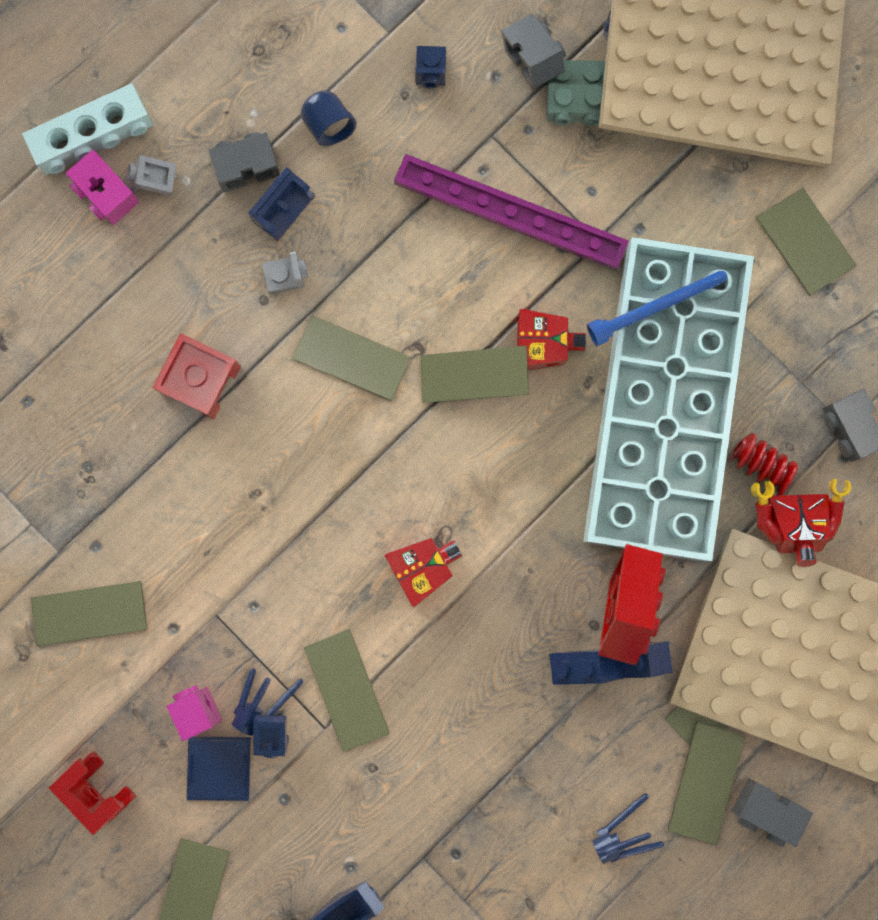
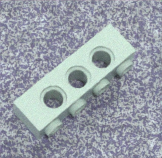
(72, 126)

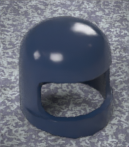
(321, 112)

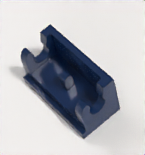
(281, 204)

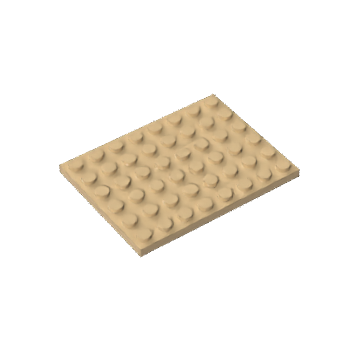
(726, 74)
(787, 655)

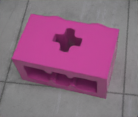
(91, 174)
(193, 712)

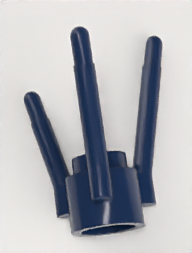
(245, 713)
(611, 848)

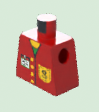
(546, 339)
(422, 567)

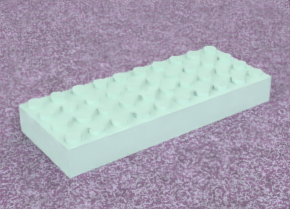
(669, 403)

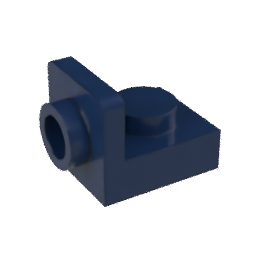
(430, 66)
(270, 736)

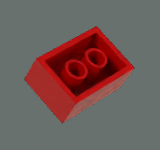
(632, 605)

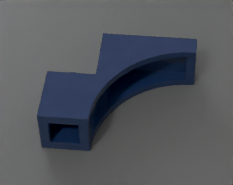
(590, 668)
(355, 903)

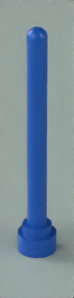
(602, 330)

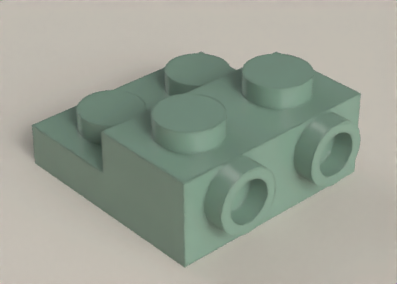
(576, 93)

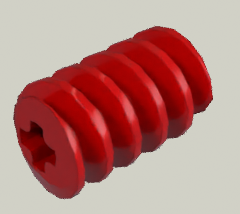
(764, 462)

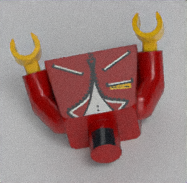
(800, 521)

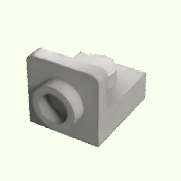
(151, 175)
(285, 274)

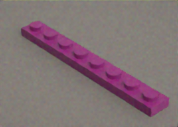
(511, 212)

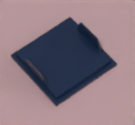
(218, 768)

